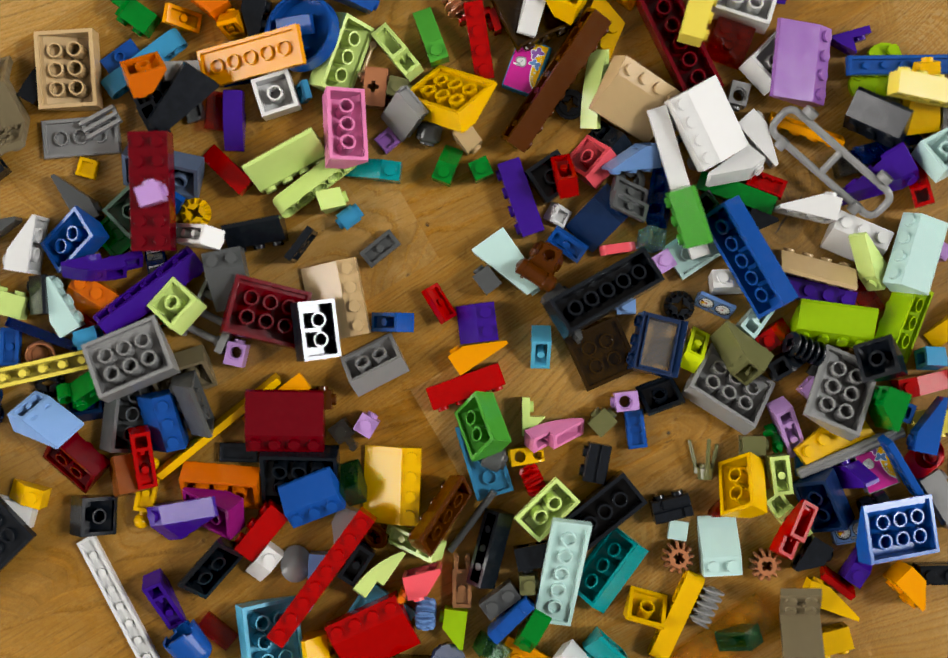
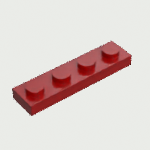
(478, 39)

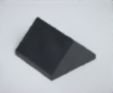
(659, 395)

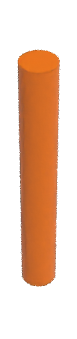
(402, 595)

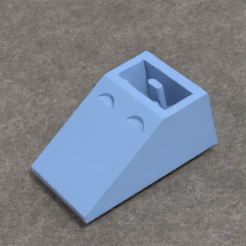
(44, 420)

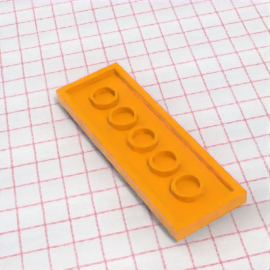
(253, 55)

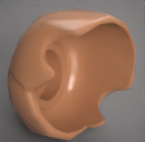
(39, 350)

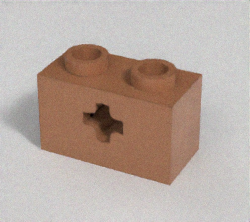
(380, 78)

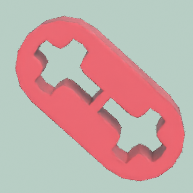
(618, 248)

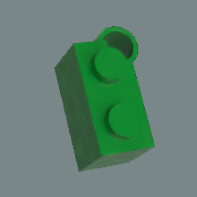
(138, 16)
(79, 392)

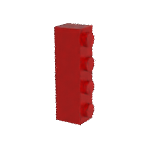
(462, 387)

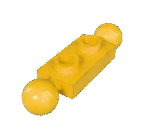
(143, 500)

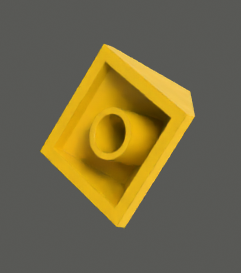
(646, 607)

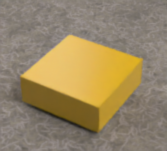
(87, 168)

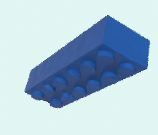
(749, 257)

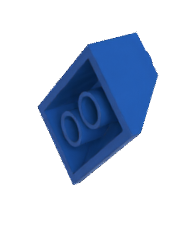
(74, 237)
(163, 420)
(311, 497)

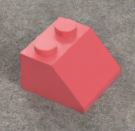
(588, 161)
(420, 580)

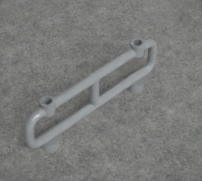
(808, 116)

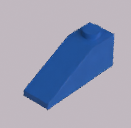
(927, 432)

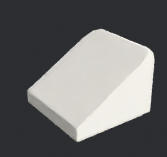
(557, 214)

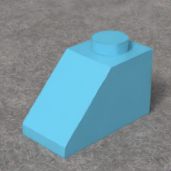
(540, 346)

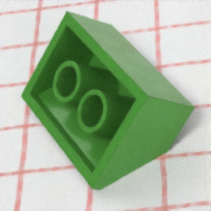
(688, 216)
(482, 425)

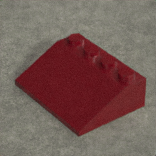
(261, 311)
(285, 420)

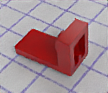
(493, 22)

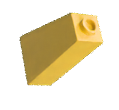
(925, 116)

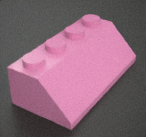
(344, 127)

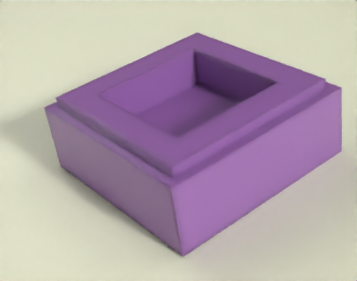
(387, 140)

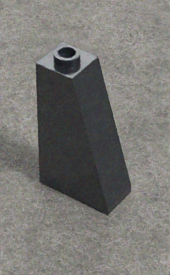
(180, 97)

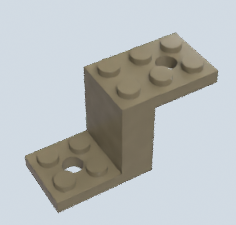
(13, 115)
(801, 623)

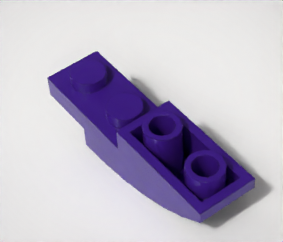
(95, 268)

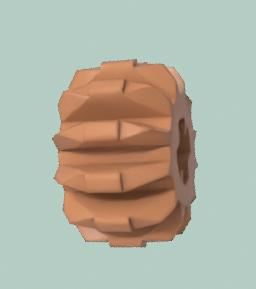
(684, 560)
(761, 571)

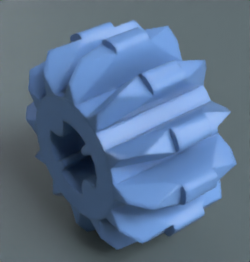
(425, 614)

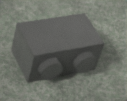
(499, 599)

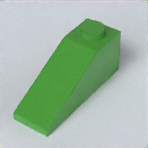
(431, 37)

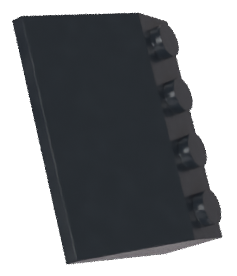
(283, 467)

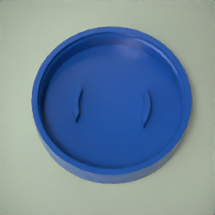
(317, 45)

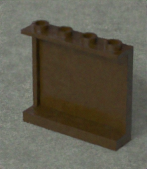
(549, 26)

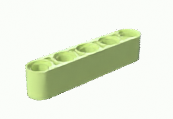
(303, 189)

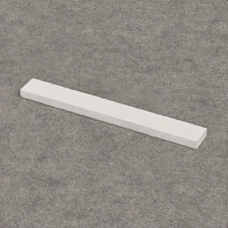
(671, 159)
(117, 598)

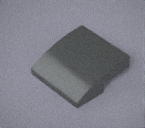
(629, 198)

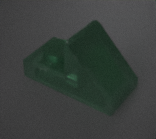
(487, 648)

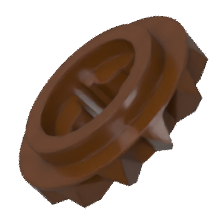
(374, 541)

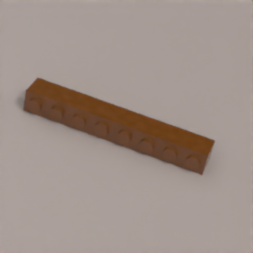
(556, 79)

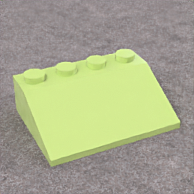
(285, 161)

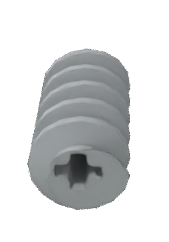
(706, 605)

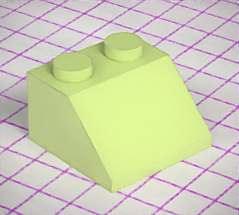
(176, 306)

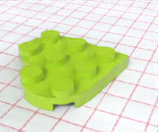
(875, 84)

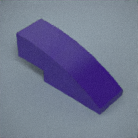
(234, 120)

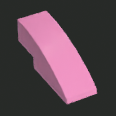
(553, 433)

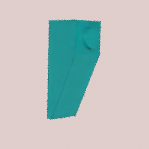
(378, 170)

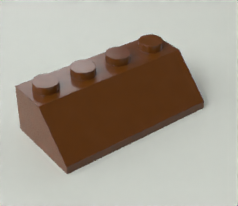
(440, 515)

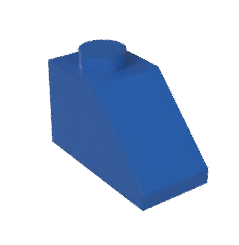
(392, 322)

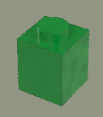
(480, 169)

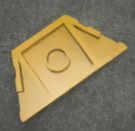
(610, 39)

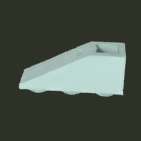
(61, 310)

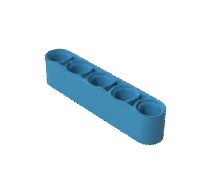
(168, 47)

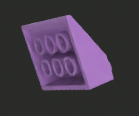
(800, 62)

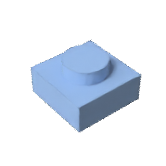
(628, 309)

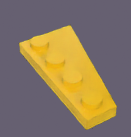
(823, 443)

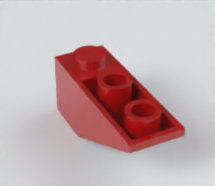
(921, 190)

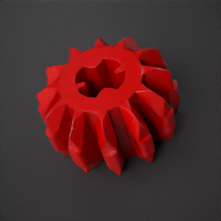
(532, 479)

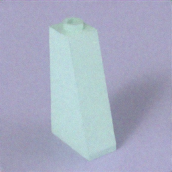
(502, 256)

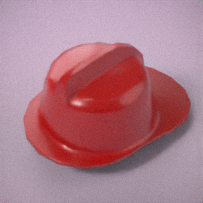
(922, 463)

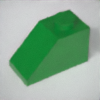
(447, 165)
(532, 630)

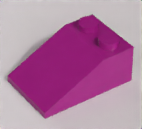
(230, 511)

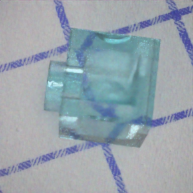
(651, 238)

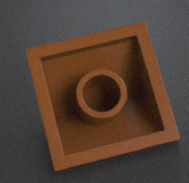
(123, 475)

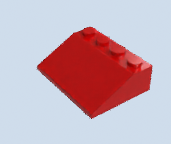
(373, 630)

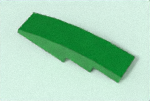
(750, 196)

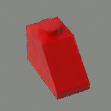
(565, 176)
(773, 335)

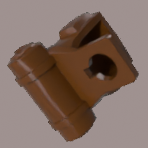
(541, 266)

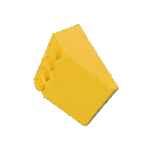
(453, 97)
(393, 483)

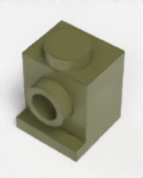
(528, 583)

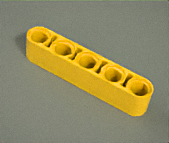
(676, 614)

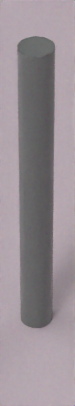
(472, 520)

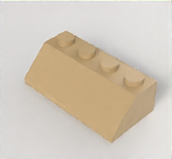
(817, 270)

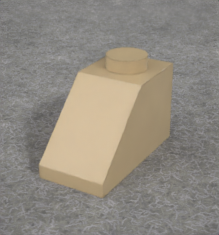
(468, 141)

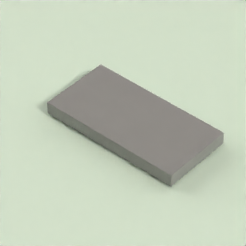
(67, 140)

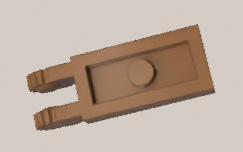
(460, 589)

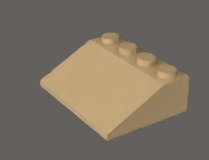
(68, 70)
(628, 94)
(343, 282)

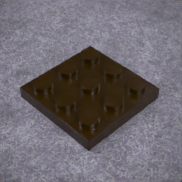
(601, 353)

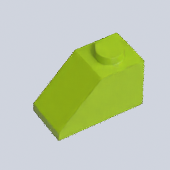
(454, 624)

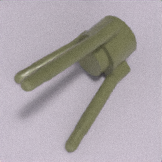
(704, 470)

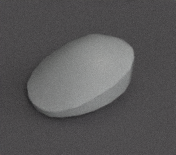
(295, 563)

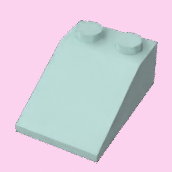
(718, 546)

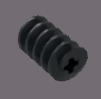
(804, 348)

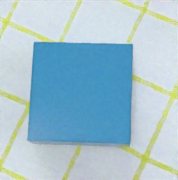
(304, 91)

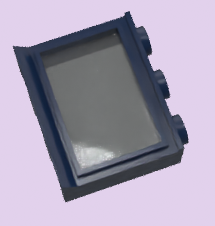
(657, 345)

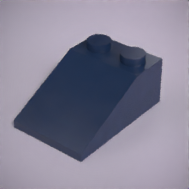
(596, 220)

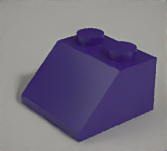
(477, 322)

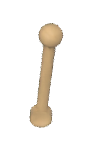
(373, 45)

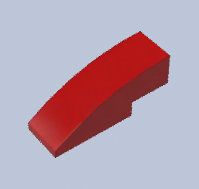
(228, 170)
(794, 529)

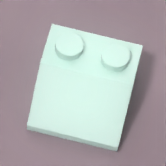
(933, 155)

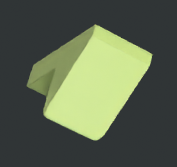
(527, 420)

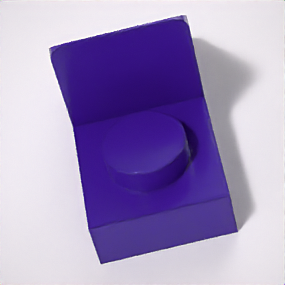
(846, 41)

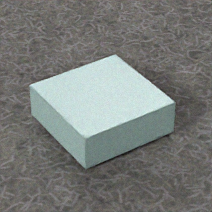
(677, 530)

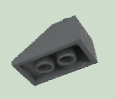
(220, 271)

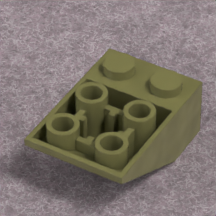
(740, 353)

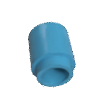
(349, 216)

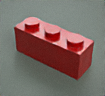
(260, 530)

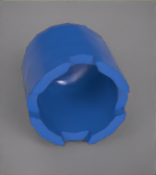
(188, 642)

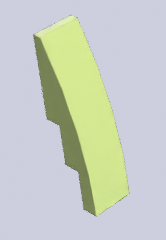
(596, 68)

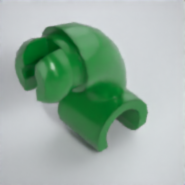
(777, 443)

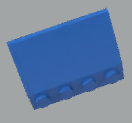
(897, 530)

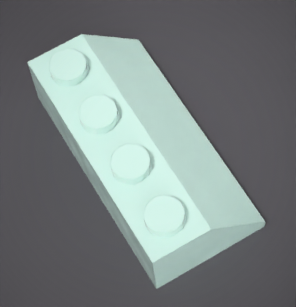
(915, 254)

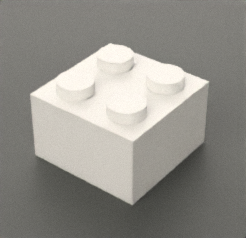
(276, 94)

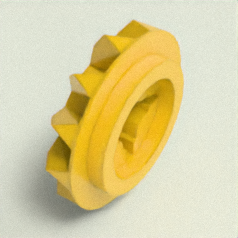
(193, 204)

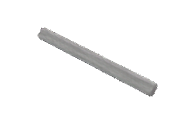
(846, 454)

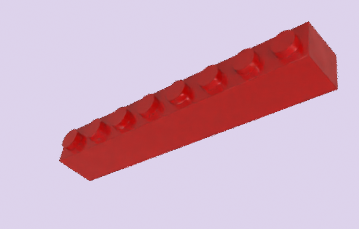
(321, 577)

